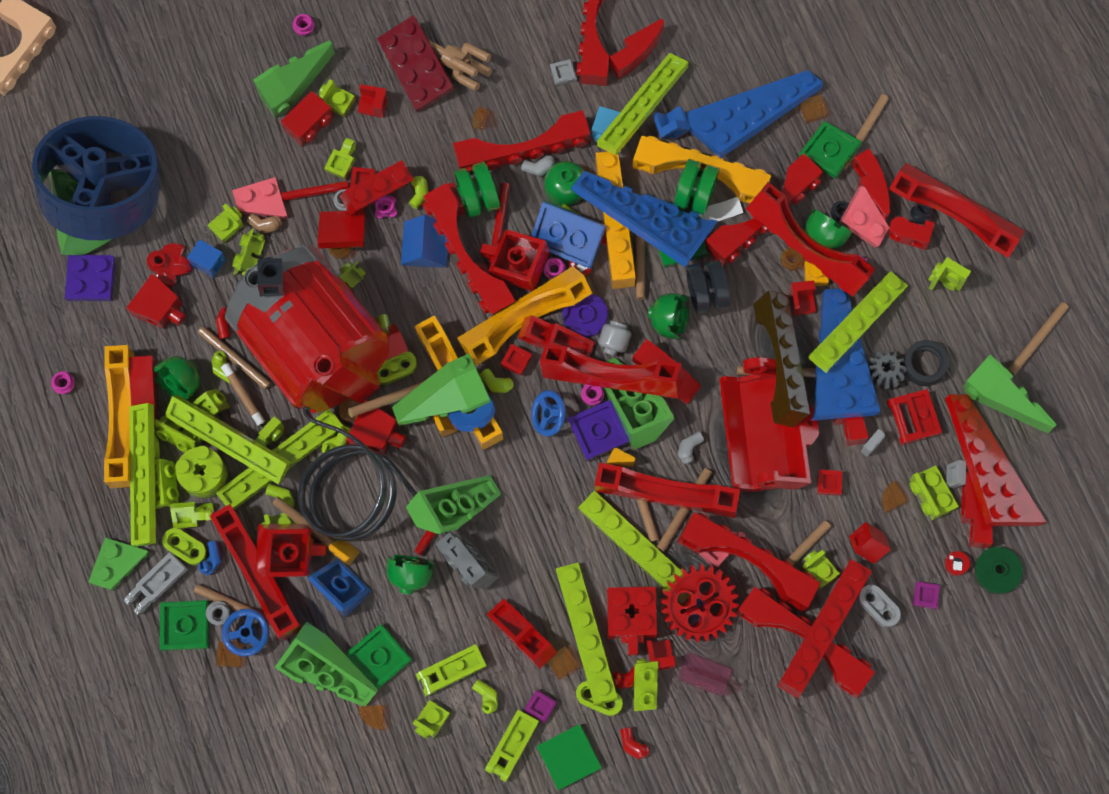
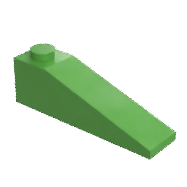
(283, 86)
(64, 187)
(993, 388)
(448, 390)
(640, 414)
(452, 505)
(320, 662)

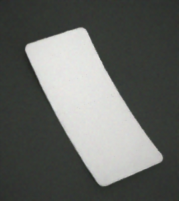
(723, 210)

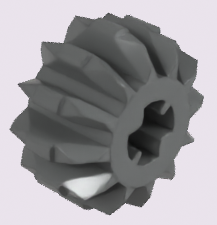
(894, 374)

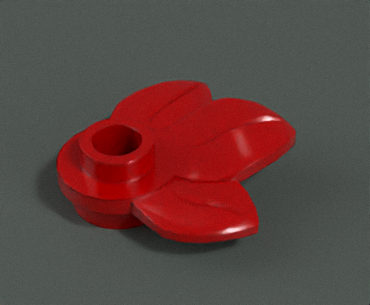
(172, 263)

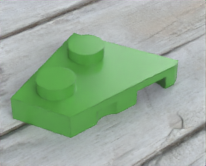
(114, 563)

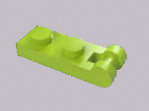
(451, 669)
(512, 744)

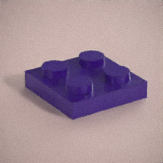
(90, 278)
(598, 430)

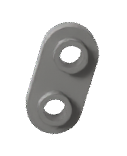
(881, 604)

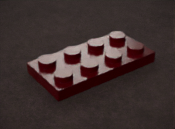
(415, 63)

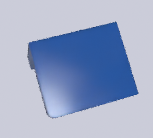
(672, 124)
(206, 258)

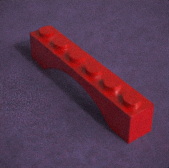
(594, 58)
(568, 132)
(444, 209)
(990, 227)
(731, 239)
(845, 269)
(653, 378)
(696, 497)
(792, 586)
(265, 588)
(763, 611)
(824, 629)

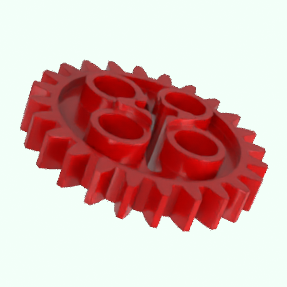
(708, 622)

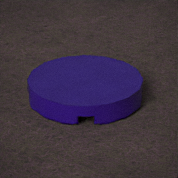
(586, 316)

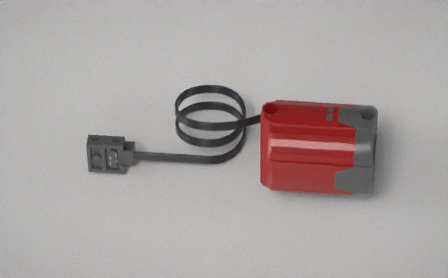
(319, 353)

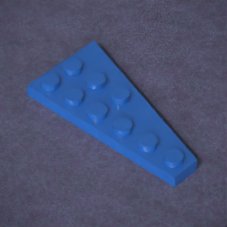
(738, 118)
(652, 219)
(848, 385)

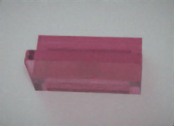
(704, 674)

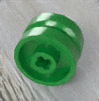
(698, 187)
(480, 188)

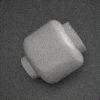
(614, 338)

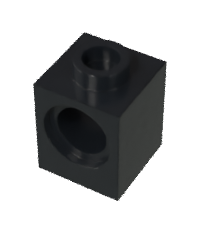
(270, 285)

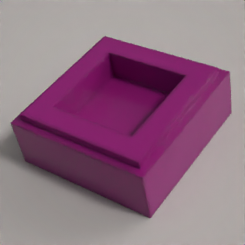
(926, 595)
(540, 706)

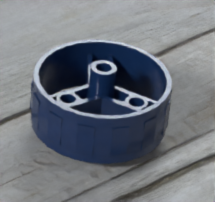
(80, 152)

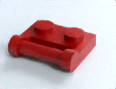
(921, 414)

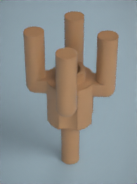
(461, 62)

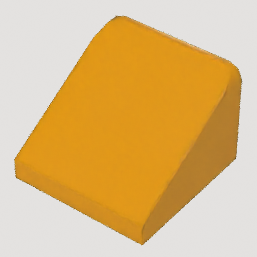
(444, 425)
(621, 459)
(344, 551)

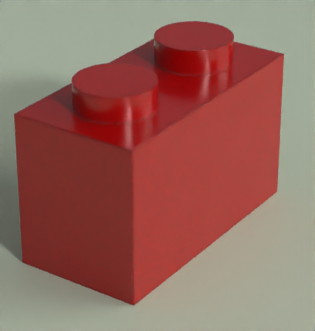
(307, 119)

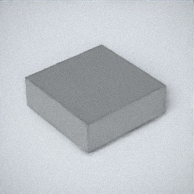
(563, 72)
(872, 444)
(956, 474)

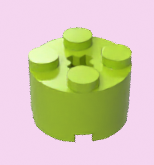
(192, 463)

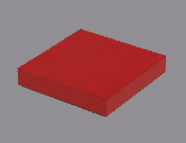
(340, 229)

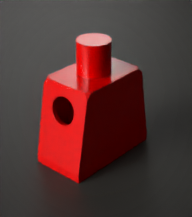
(156, 304)
(376, 431)

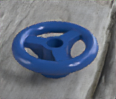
(550, 413)
(252, 638)

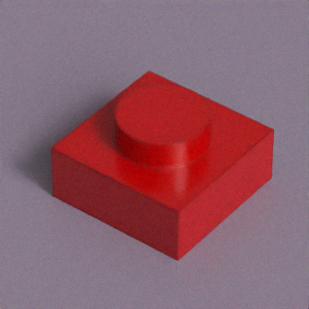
(360, 175)
(516, 359)
(829, 482)

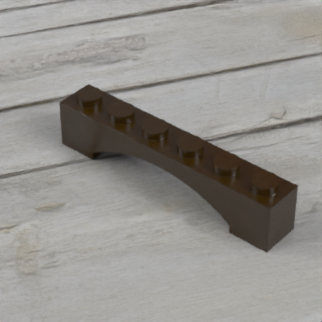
(790, 396)

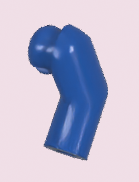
(214, 559)

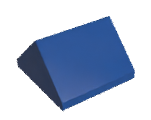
(422, 244)
(340, 586)

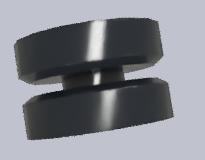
(707, 286)

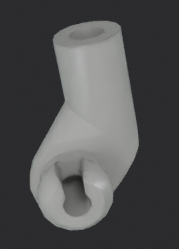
(539, 168)
(686, 447)

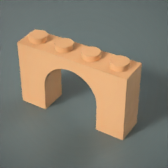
(35, 30)

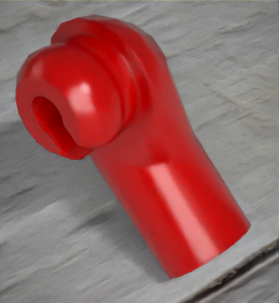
(222, 325)
(623, 680)
(631, 746)

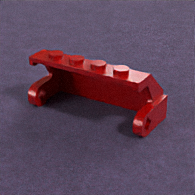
(758, 449)

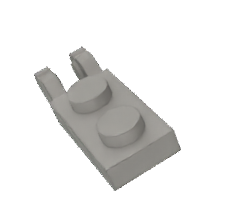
(156, 582)

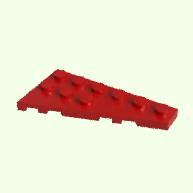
(996, 483)

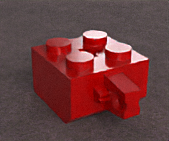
(517, 259)
(292, 562)
(631, 629)

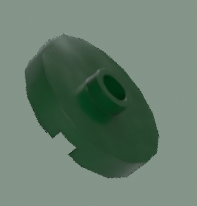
(991, 580)

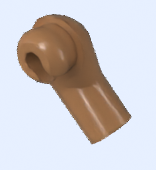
(264, 225)

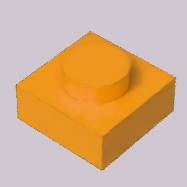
(811, 273)

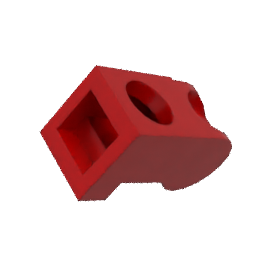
(910, 233)

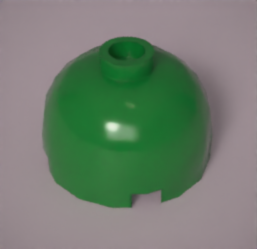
(559, 182)
(826, 230)
(669, 315)
(178, 376)
(409, 572)

